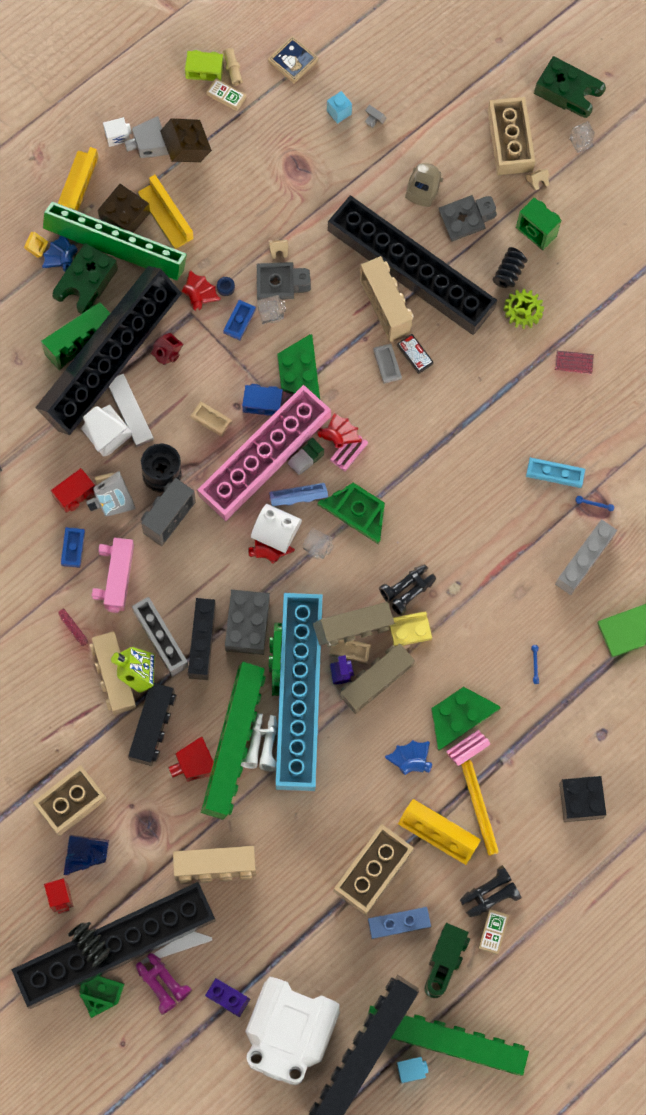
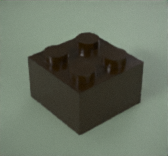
(185, 140)
(124, 209)

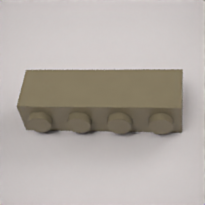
(353, 623)
(377, 678)

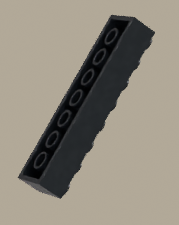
(367, 1048)

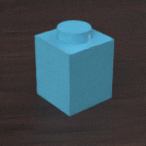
(339, 107)
(412, 1070)

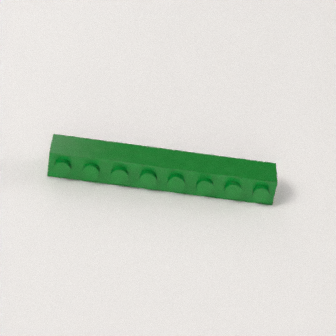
(113, 240)
(233, 740)
(460, 1044)

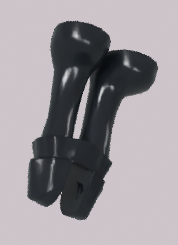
(420, 585)
(501, 878)

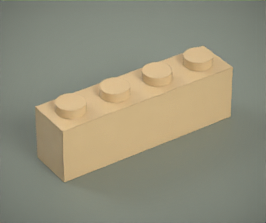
(119, 693)

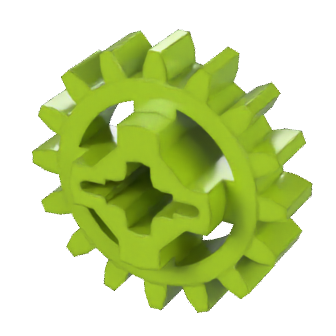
(519, 313)

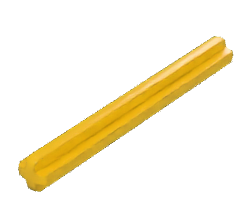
(479, 808)

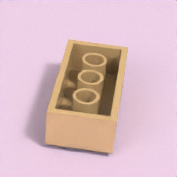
(511, 136)
(385, 298)
(214, 863)
(373, 869)

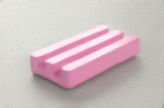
(339, 463)
(468, 748)

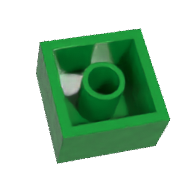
(538, 223)

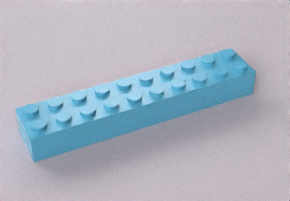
(298, 693)

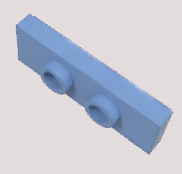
(298, 494)
(399, 922)

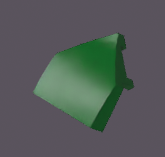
(100, 994)

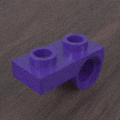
(341, 671)
(227, 997)

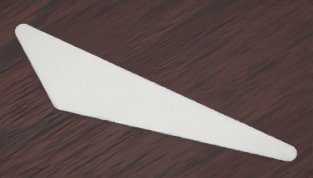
(186, 942)

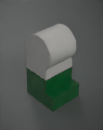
(306, 456)

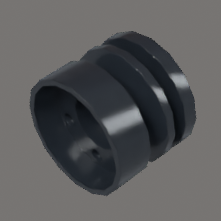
(159, 458)

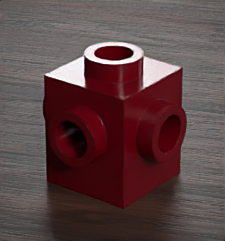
(167, 349)

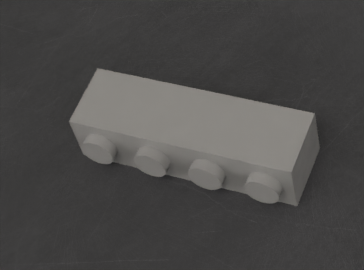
(586, 557)
(160, 636)

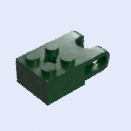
(567, 86)
(86, 277)
(446, 958)

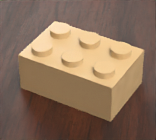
(69, 800)

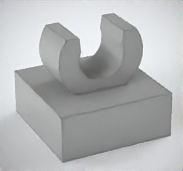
(374, 116)

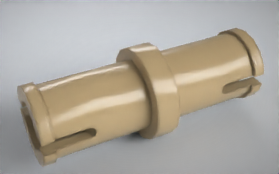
(232, 66)

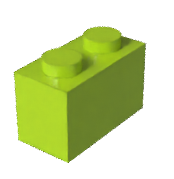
(204, 65)

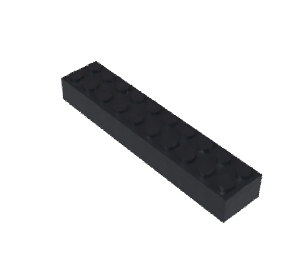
(412, 265)
(108, 350)
(128, 939)

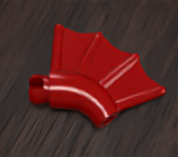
(199, 291)
(339, 432)
(264, 551)

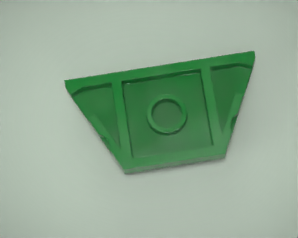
(298, 367)
(357, 509)
(275, 660)
(459, 715)

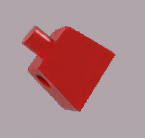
(193, 761)

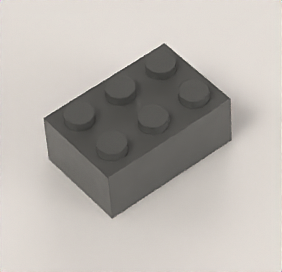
(168, 511)
(247, 622)

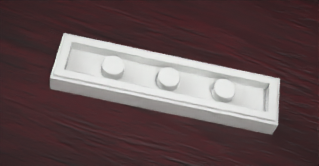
(130, 411)

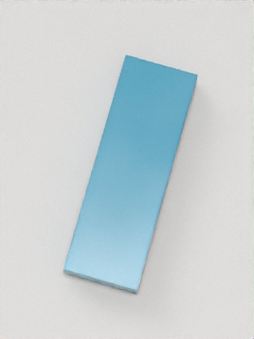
(555, 472)

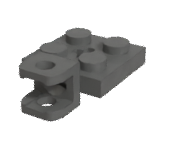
(476, 212)
(291, 280)

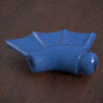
(59, 254)
(411, 757)

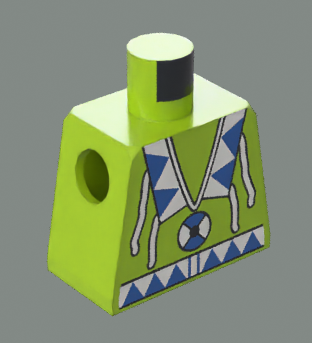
(135, 668)

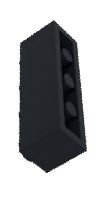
(202, 639)
(151, 724)

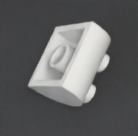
(275, 528)

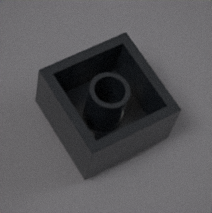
(582, 799)

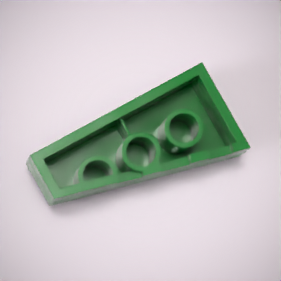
(69, 340)

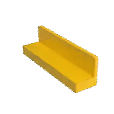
(78, 179)
(166, 213)
(439, 831)

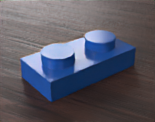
(239, 320)
(72, 547)

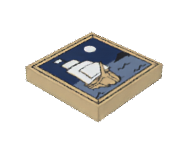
(293, 59)

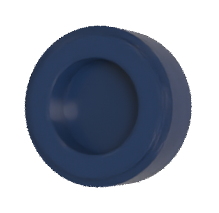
(225, 286)

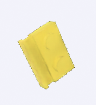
(410, 629)

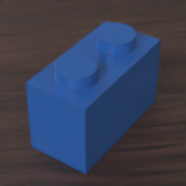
(262, 399)

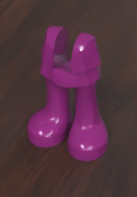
(178, 991)

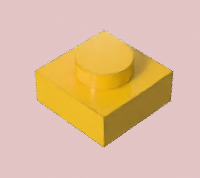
(35, 244)

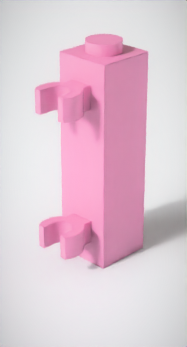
(118, 574)

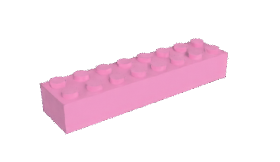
(264, 453)

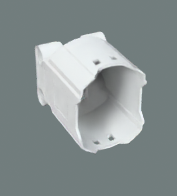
(289, 1030)

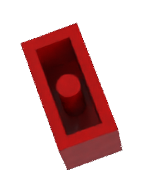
(73, 490)
(59, 896)

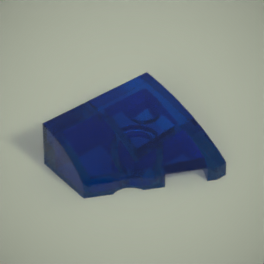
(84, 853)

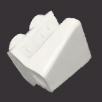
(105, 429)

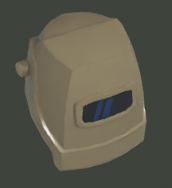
(423, 184)

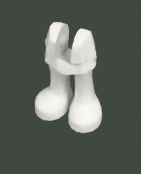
(267, 761)

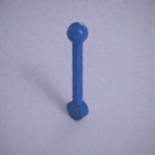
(579, 499)
(535, 648)

